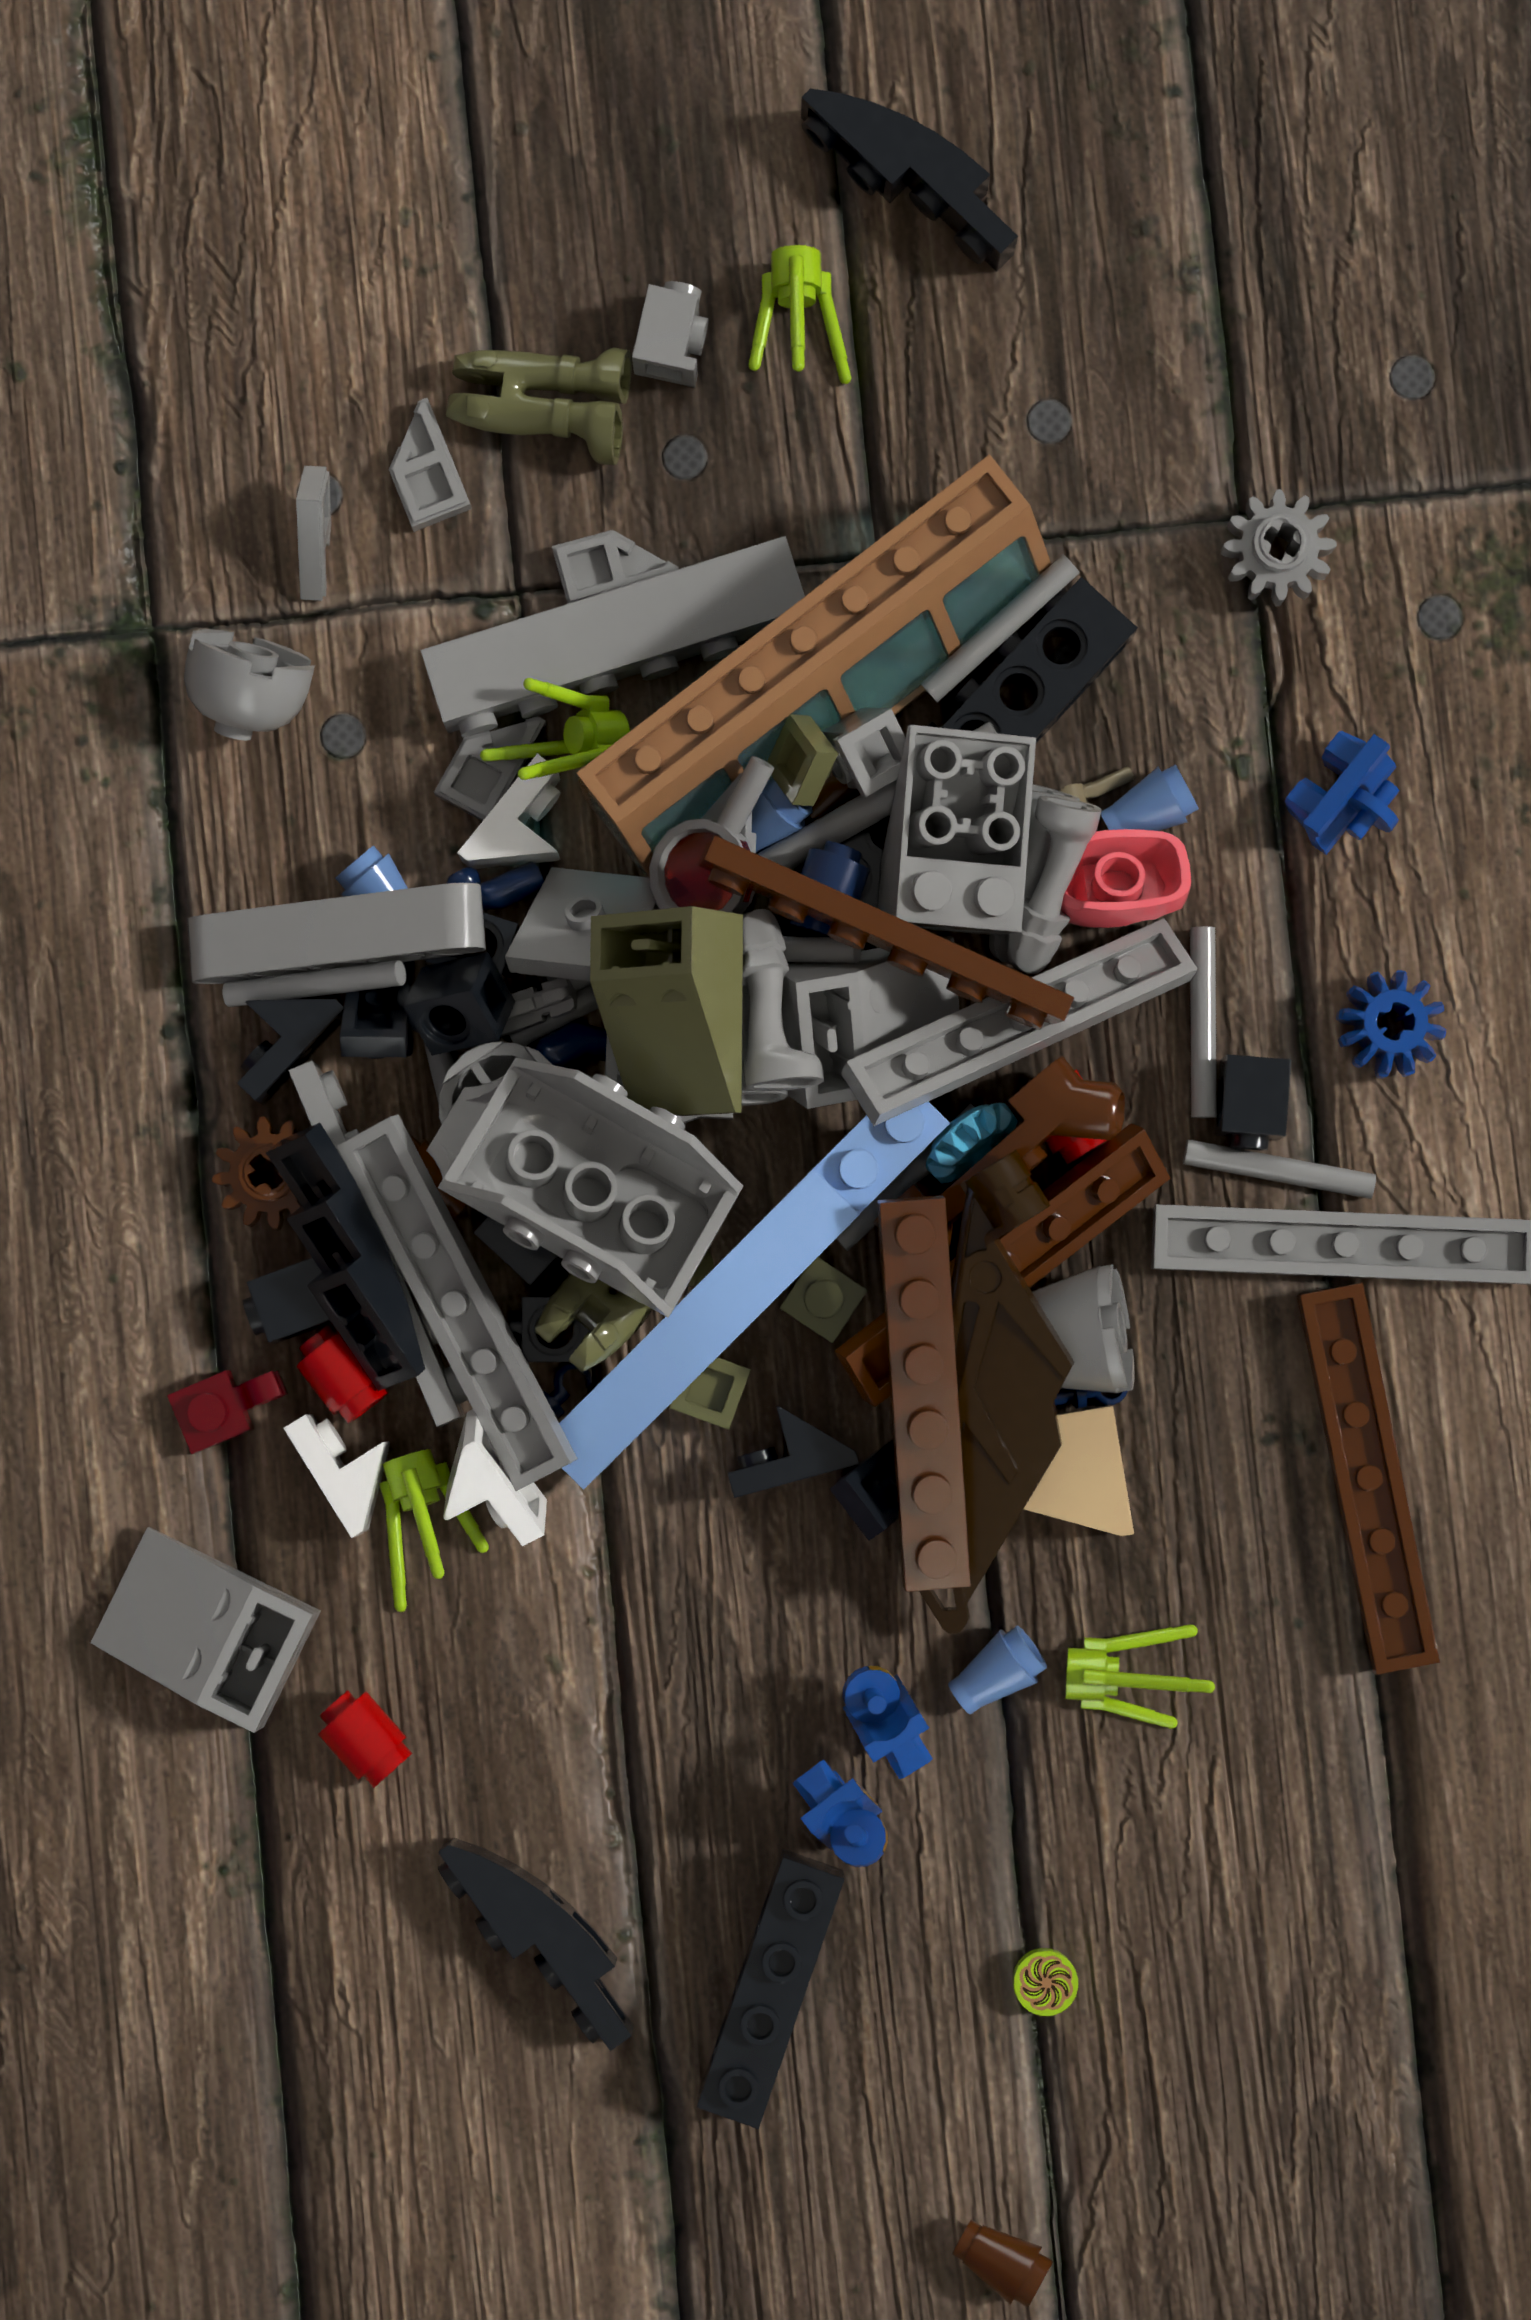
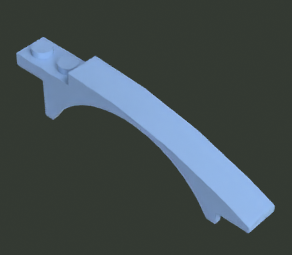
(743, 1286)

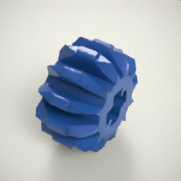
(1402, 1045)

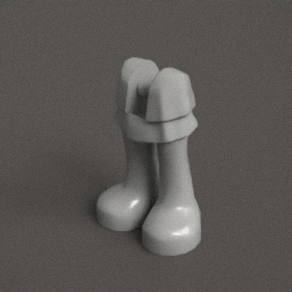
(1056, 844)
(767, 1060)

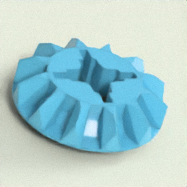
(969, 1140)

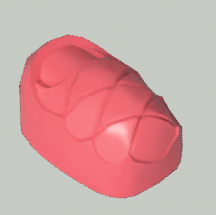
(1128, 879)

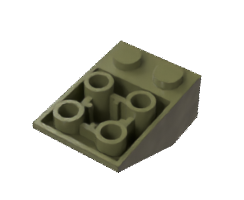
(673, 1005)

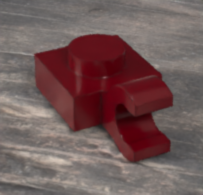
(218, 1408)

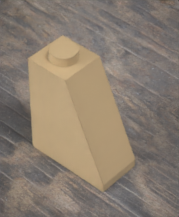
(1086, 1475)

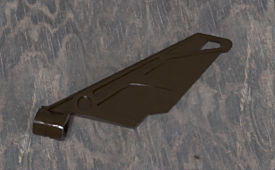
(1006, 1371)

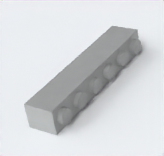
(612, 636)

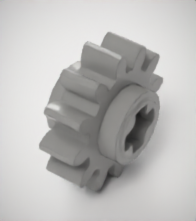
(1300, 553)

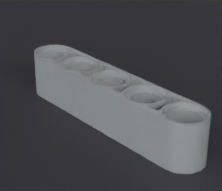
(337, 933)

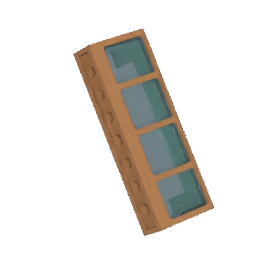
(841, 648)

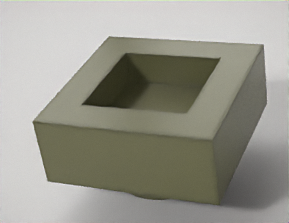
(802, 760)
(823, 1299)
(714, 1393)

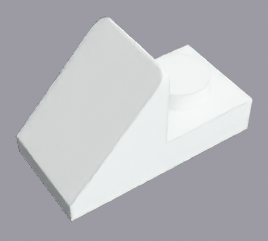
(503, 836)
(481, 1477)
(348, 1487)

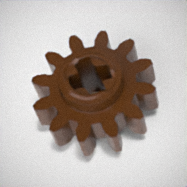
(244, 1171)

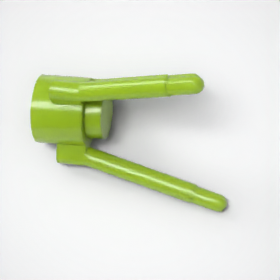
(797, 282)
(584, 735)
(414, 1483)
(1094, 1675)

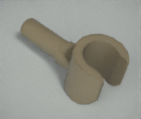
(1101, 786)

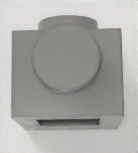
(670, 333)
(863, 751)

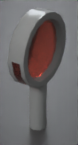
(674, 869)

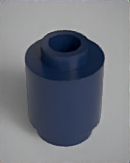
(837, 868)

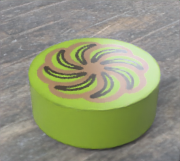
(1045, 1982)

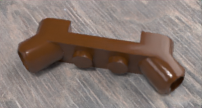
(1051, 1105)

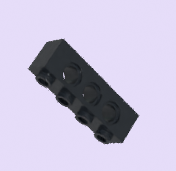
(770, 1988)

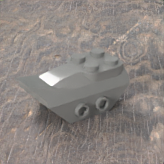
(587, 1178)

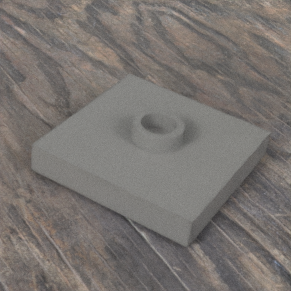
(558, 924)

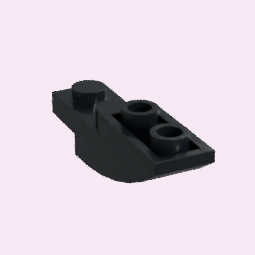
(895, 152)
(526, 1912)

